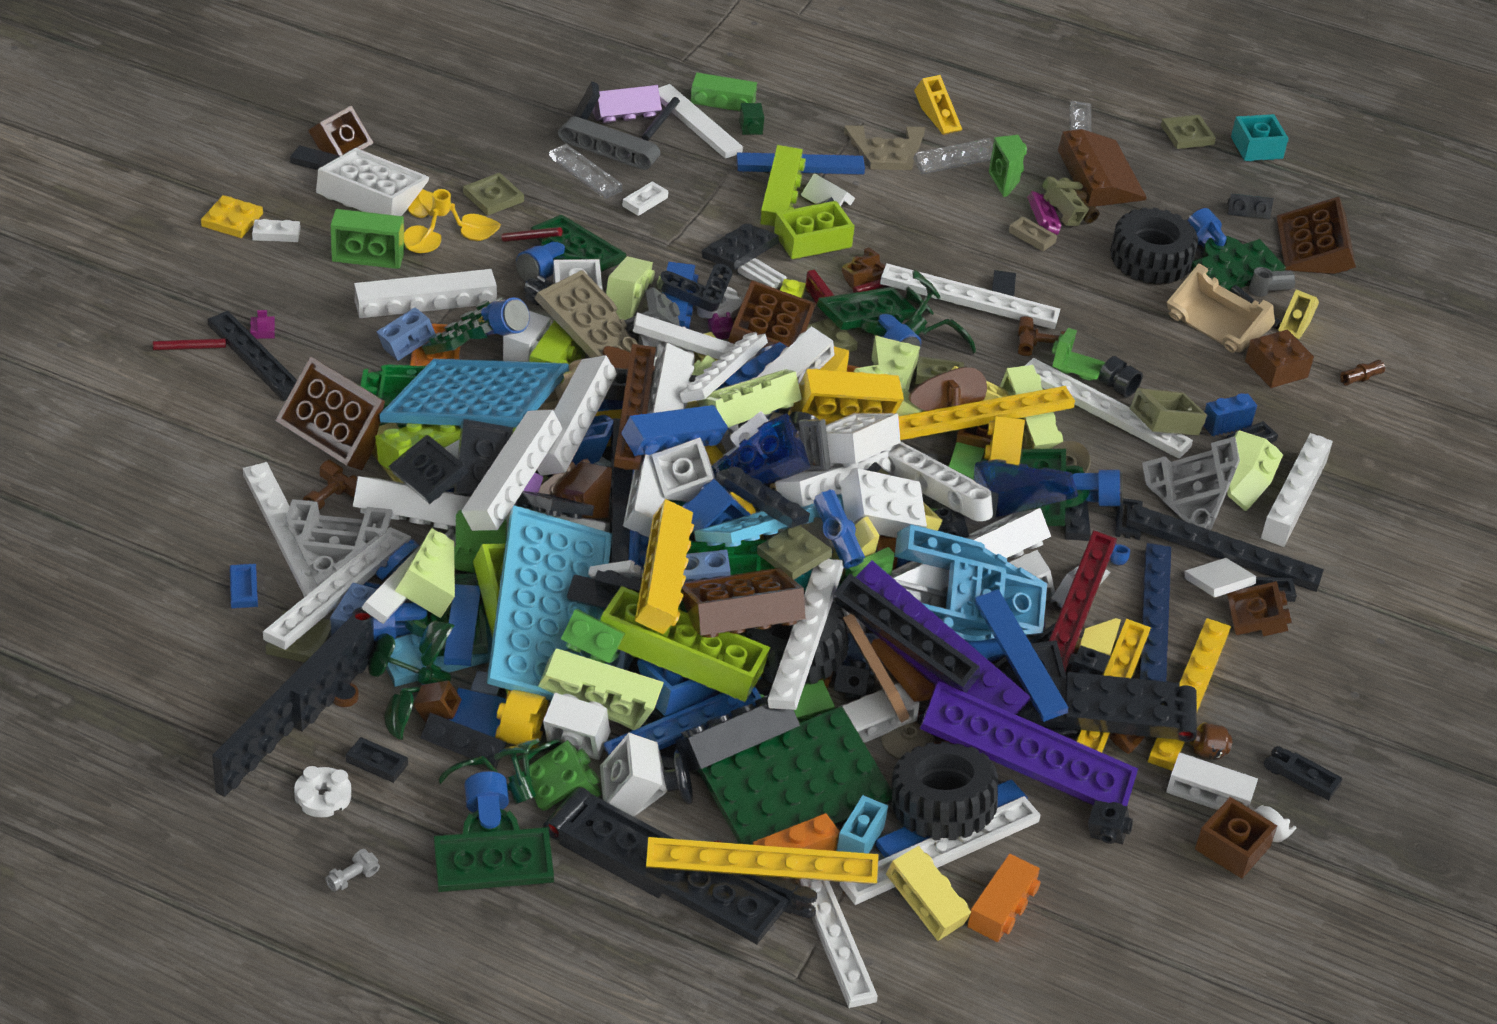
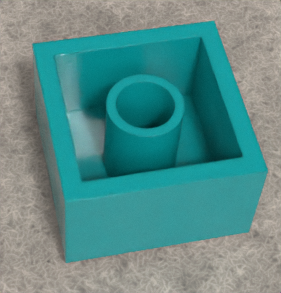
(1259, 137)

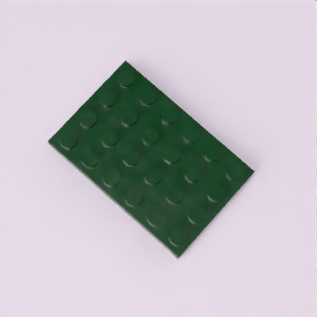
(796, 778)

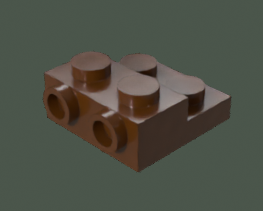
(1259, 609)

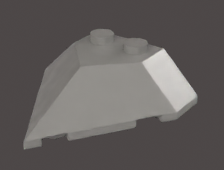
(1196, 483)
(333, 541)

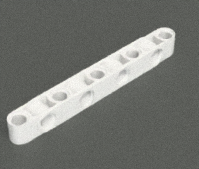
(942, 482)

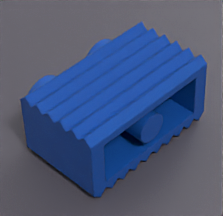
(1229, 414)

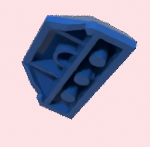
(595, 440)

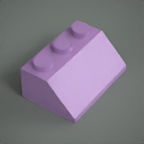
(627, 104)

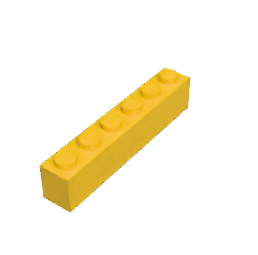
(664, 567)

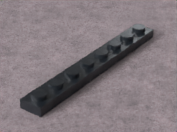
(1223, 546)

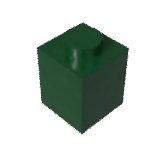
(751, 118)

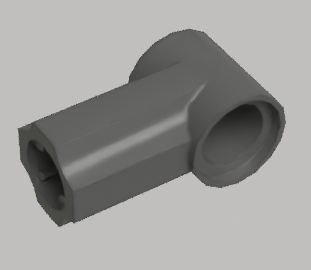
(1267, 280)

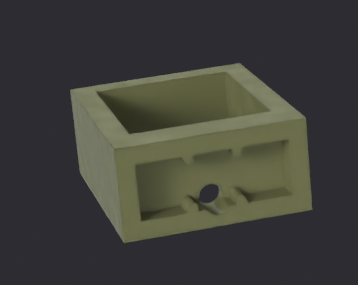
(1168, 411)

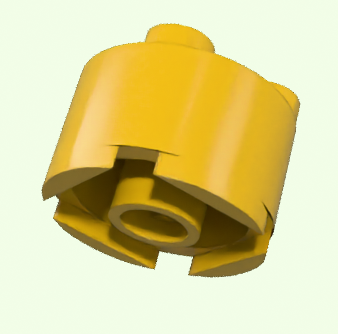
(521, 717)

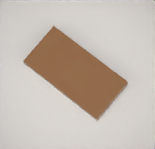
(876, 667)

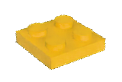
(231, 216)

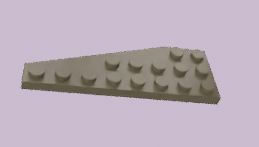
(586, 314)

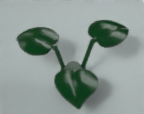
(917, 322)
(400, 705)
(520, 783)

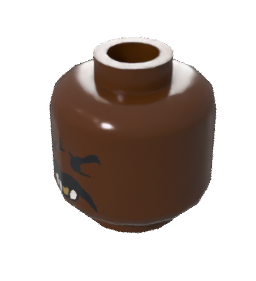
(1212, 741)

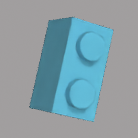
(863, 826)

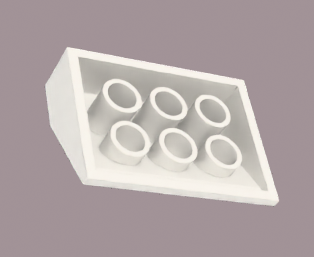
(370, 183)

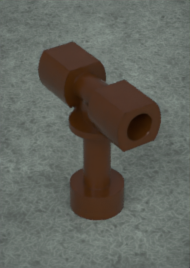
(1029, 337)
(336, 482)

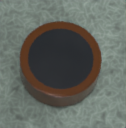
(347, 697)

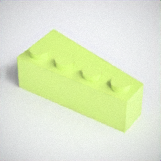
(748, 398)
(1040, 429)
(624, 693)

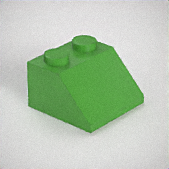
(1007, 162)

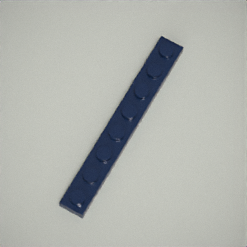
(1155, 612)

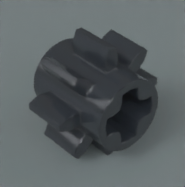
(533, 286)

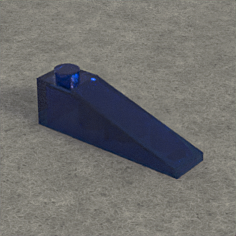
(769, 454)
(1023, 486)

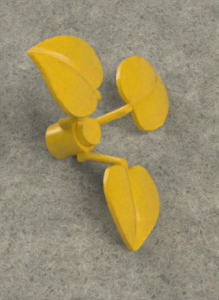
(424, 240)

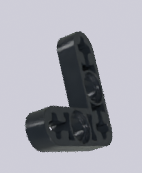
(675, 285)

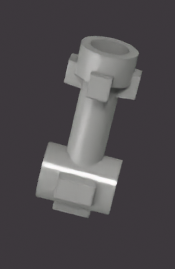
(363, 862)

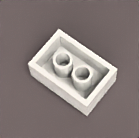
(885, 499)

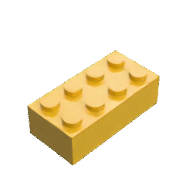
(840, 394)

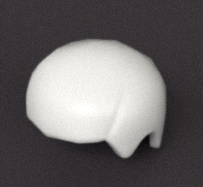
(1283, 830)

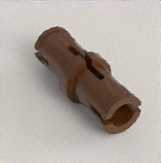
(1362, 372)

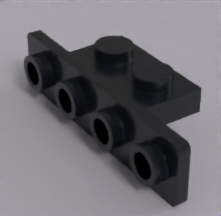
(602, 589)

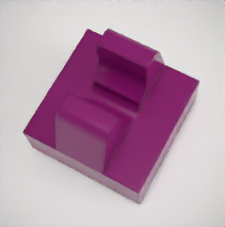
(263, 326)
(720, 326)

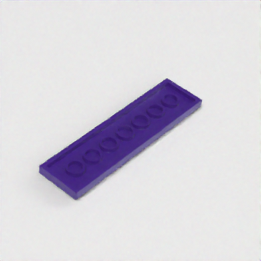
(990, 686)
(1027, 747)

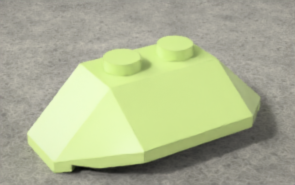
(1255, 470)

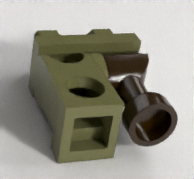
(1070, 201)

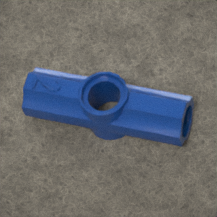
(844, 541)

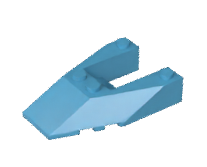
(973, 574)

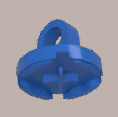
(397, 559)

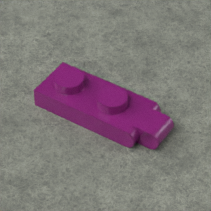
(1044, 212)

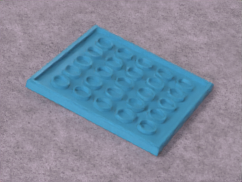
(474, 391)

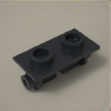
(1250, 206)

